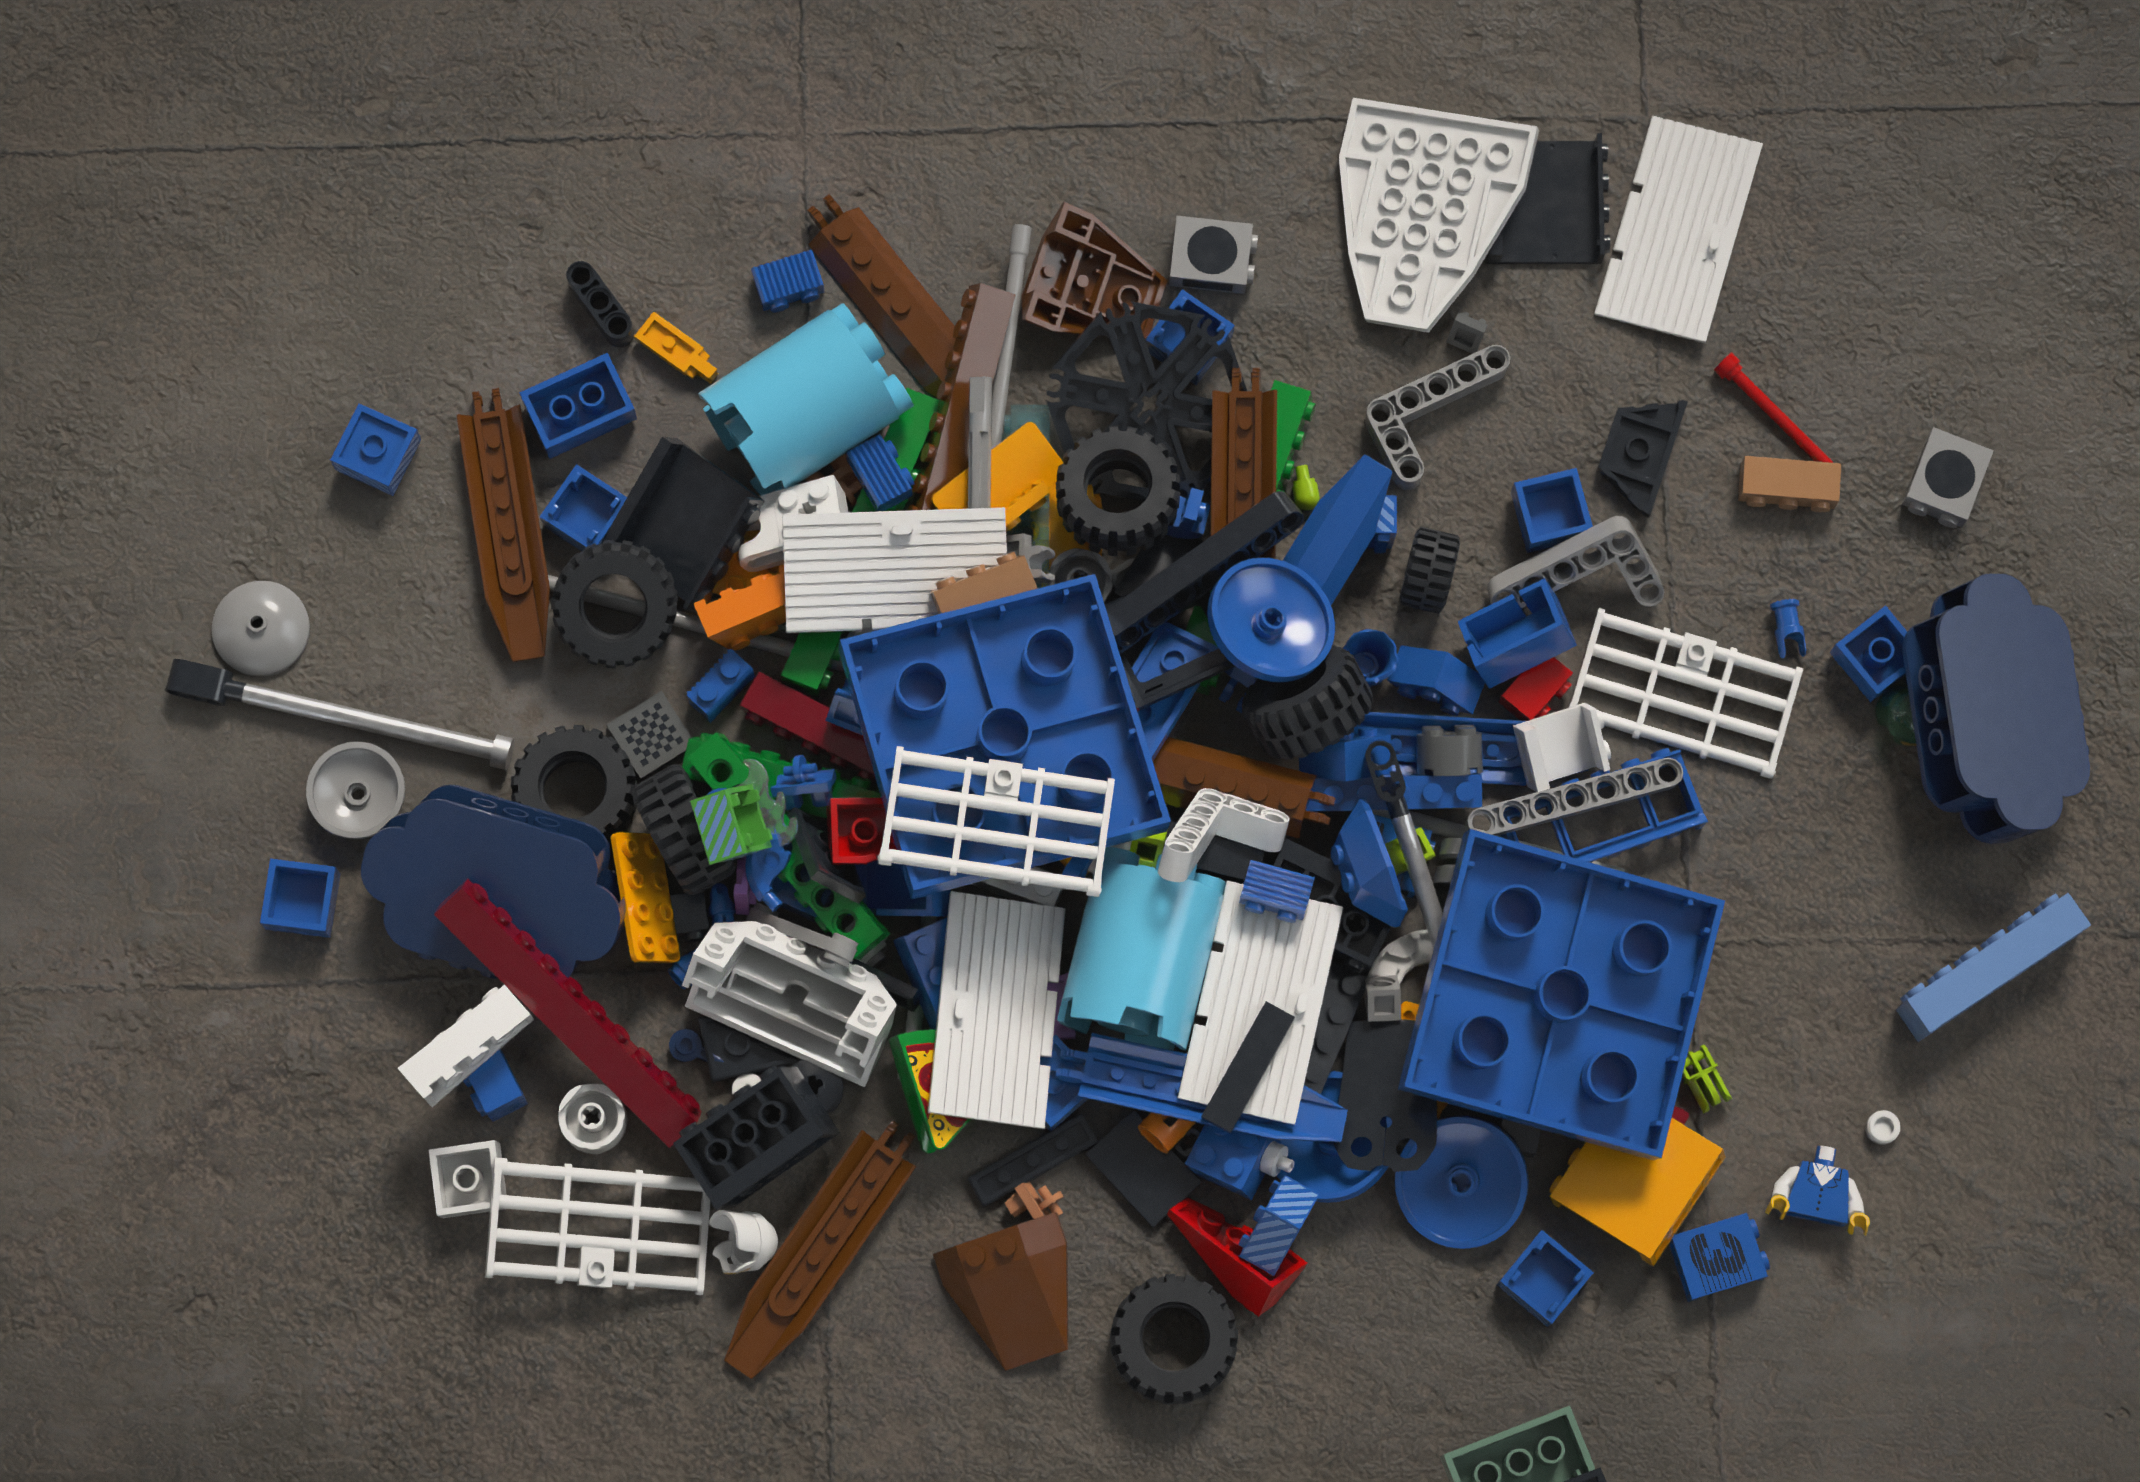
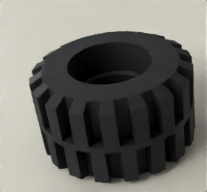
(1429, 570)

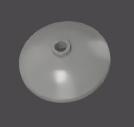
(274, 644)
(349, 769)

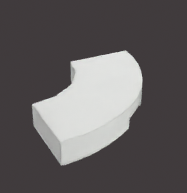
(1403, 955)

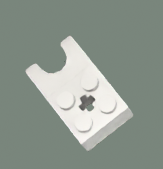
(812, 497)

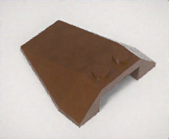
(1084, 271)
(1013, 1289)

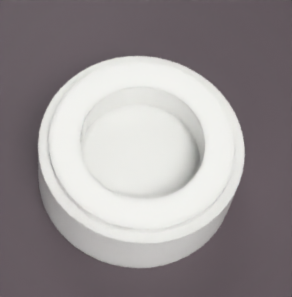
(1882, 1127)

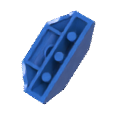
(1367, 867)

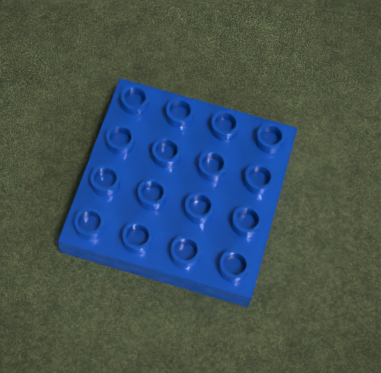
(1009, 683)
(1562, 995)

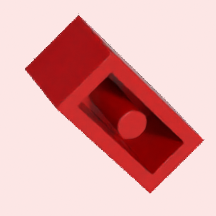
(1535, 689)

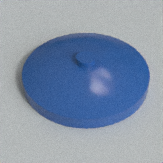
(1271, 619)
(1320, 1166)
(1467, 1186)

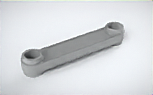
(837, 949)

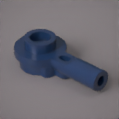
(686, 1046)

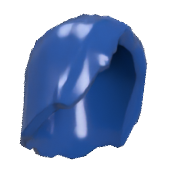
(1374, 654)

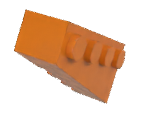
(745, 612)

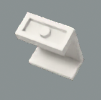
(1561, 745)

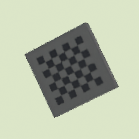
(650, 735)

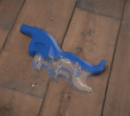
(769, 863)

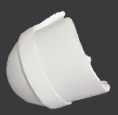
(750, 1240)

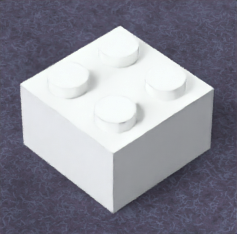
(464, 1178)

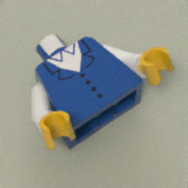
(1820, 1193)

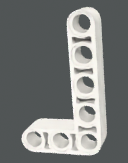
(1220, 815)

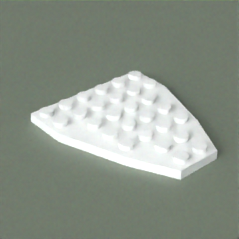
(1425, 204)

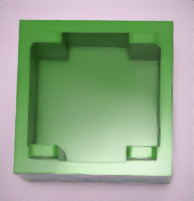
(731, 823)

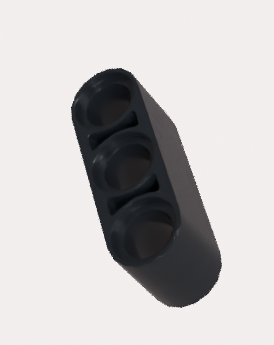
(594, 290)

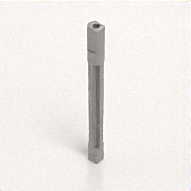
(980, 442)

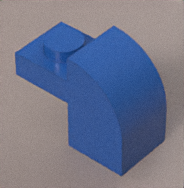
(1190, 516)

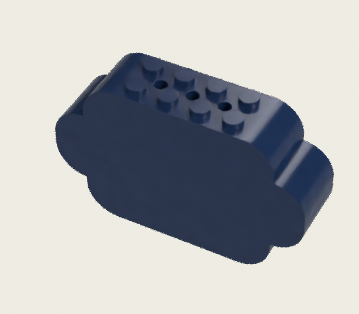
(1996, 709)
(529, 861)

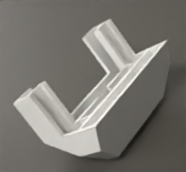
(791, 997)

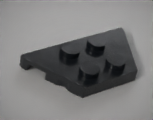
(1640, 451)

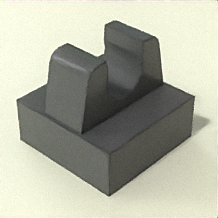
(1467, 332)

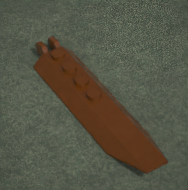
(885, 292)
(1242, 450)
(506, 525)
(1189, 767)
(819, 1249)

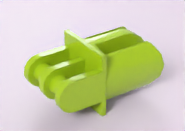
(1704, 1080)

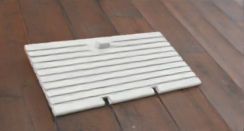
(1679, 229)
(880, 563)
(1259, 964)
(996, 1010)

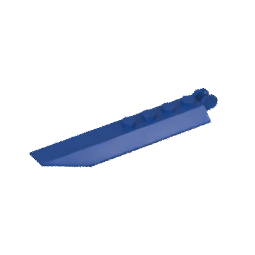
(1334, 537)
(1499, 744)
(1151, 1079)

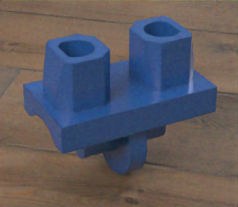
(804, 779)

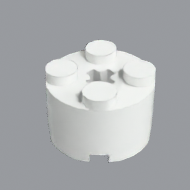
(592, 1137)

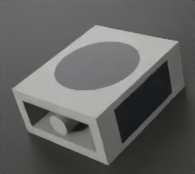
(1212, 255)
(1947, 478)

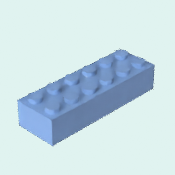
(1999, 962)

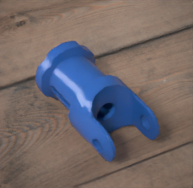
(1788, 625)
(721, 906)

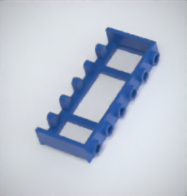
(1639, 838)

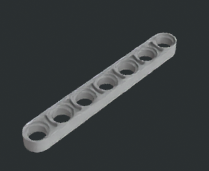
(1588, 790)

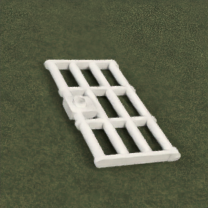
(1692, 669)
(1000, 795)
(596, 1252)

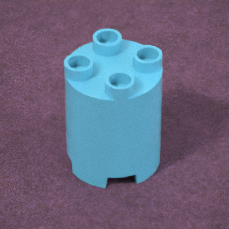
(805, 400)
(1142, 952)

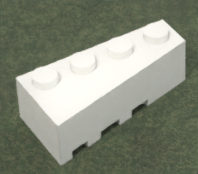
(466, 1045)

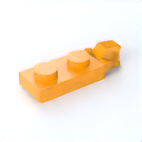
(675, 348)

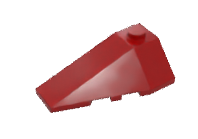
(856, 830)
(1220, 1249)

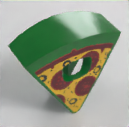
(914, 1062)

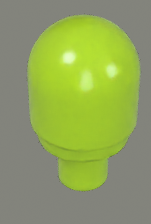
(1305, 489)

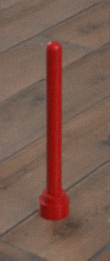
(1731, 370)

